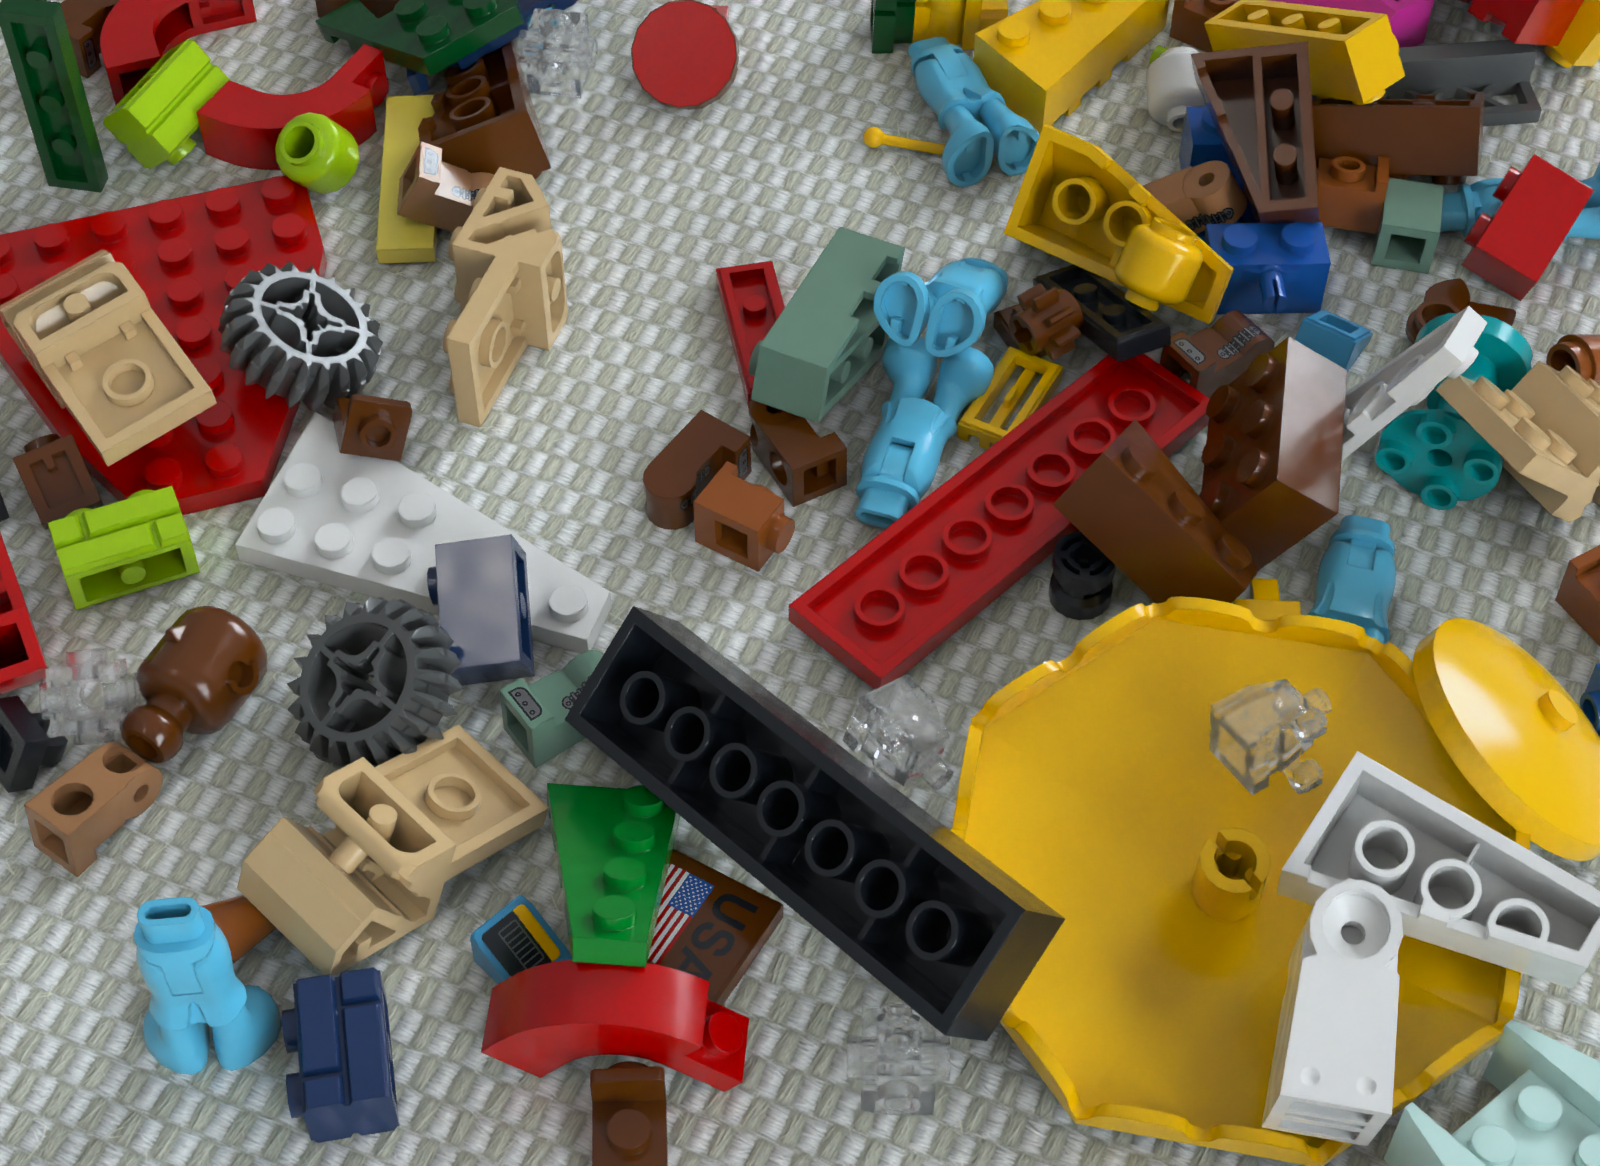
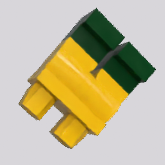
(918, 20)

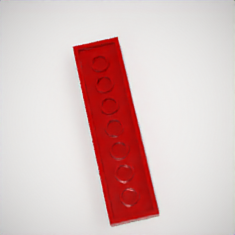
(987, 522)

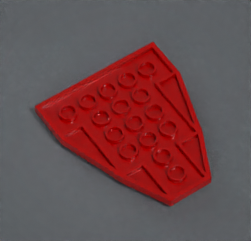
(186, 262)

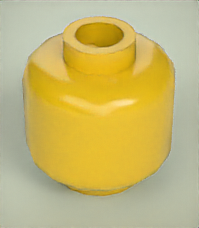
(1158, 264)

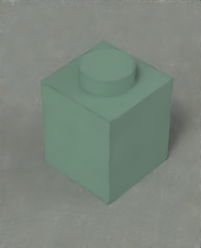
(1409, 226)

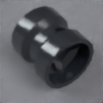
(1080, 578)

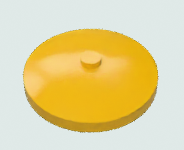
(1513, 734)

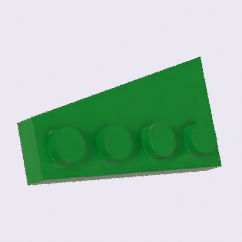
(611, 868)

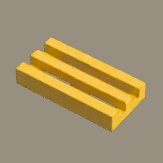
(988, 434)

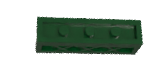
(53, 94)

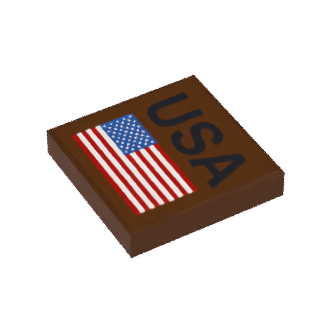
(710, 925)

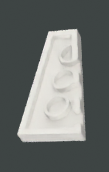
(1410, 377)

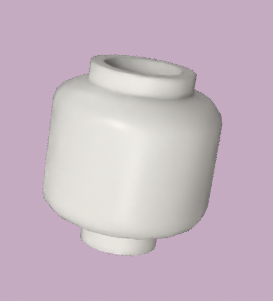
(1172, 87)

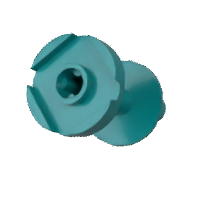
(1435, 447)

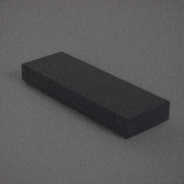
(1109, 318)

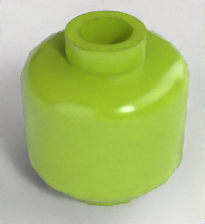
(317, 153)

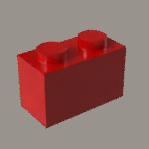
(1526, 227)

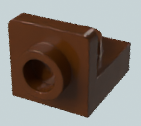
(372, 426)
(56, 477)
(629, 1115)

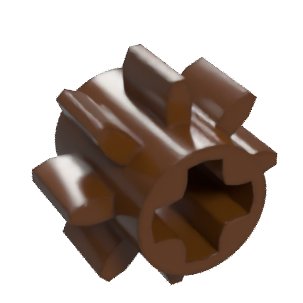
(1046, 321)

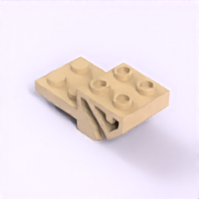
(506, 290)
(106, 356)
(1542, 431)
(392, 847)

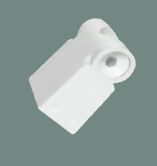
(1339, 1019)

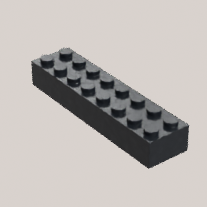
(815, 826)

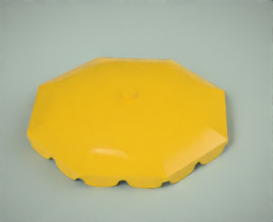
(1173, 942)

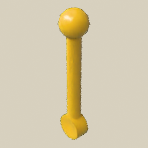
(874, 137)

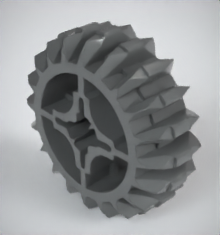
(299, 336)
(409, 667)

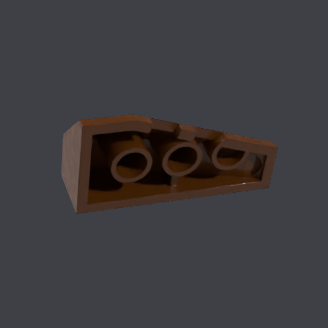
(487, 118)

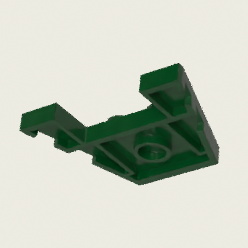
(423, 32)

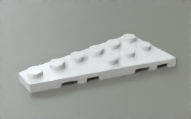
(376, 532)

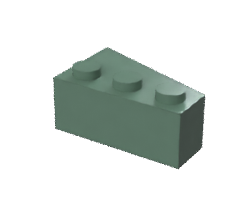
(827, 329)

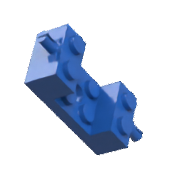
(1274, 264)

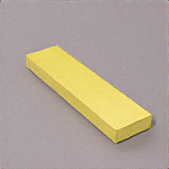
(397, 236)

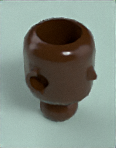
(193, 681)

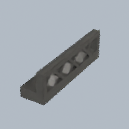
(1472, 67)

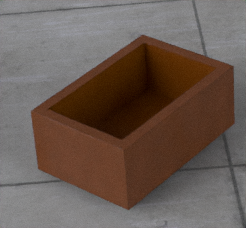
(1276, 449)

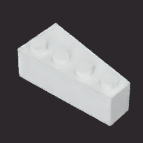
(1448, 876)

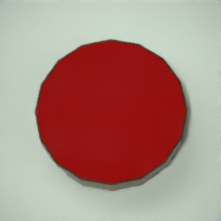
(685, 54)

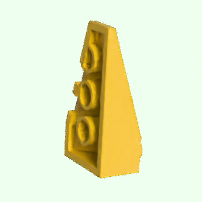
(1083, 211)

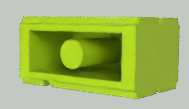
(162, 107)
(123, 547)

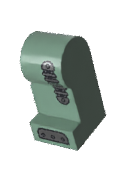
(537, 712)

